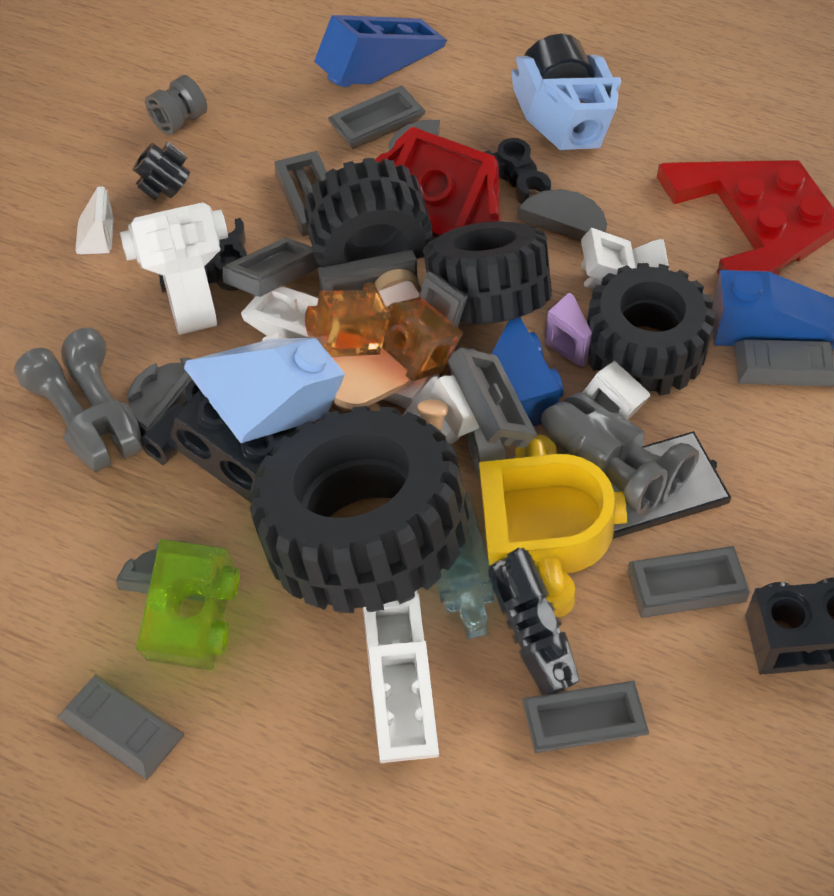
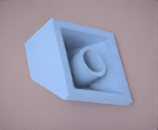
(268, 385)

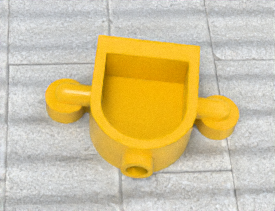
(554, 509)

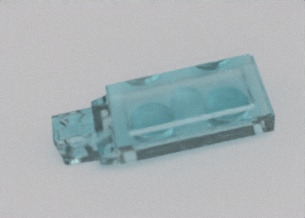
(467, 582)

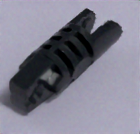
(532, 618)

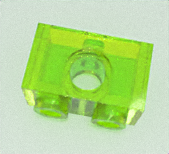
(185, 571)

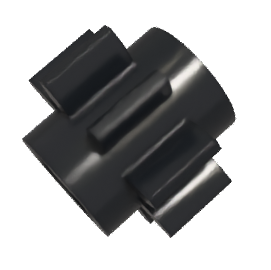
(161, 170)

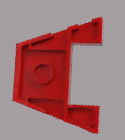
(769, 200)

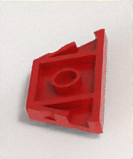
(454, 179)

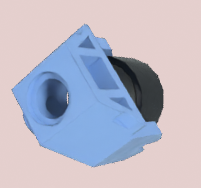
(553, 82)

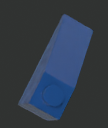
(373, 47)
(769, 308)

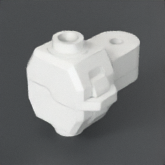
(178, 247)

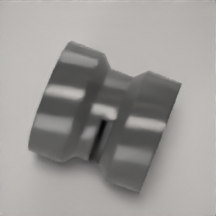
(175, 105)

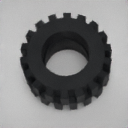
(366, 213)
(497, 266)
(654, 300)

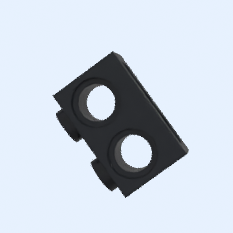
(211, 444)
(809, 614)

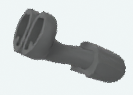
(83, 357)

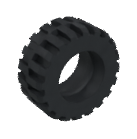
(368, 555)

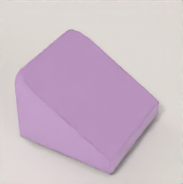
(568, 331)

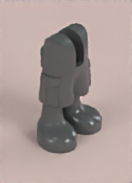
(615, 446)

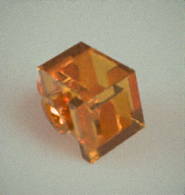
(349, 321)
(420, 338)

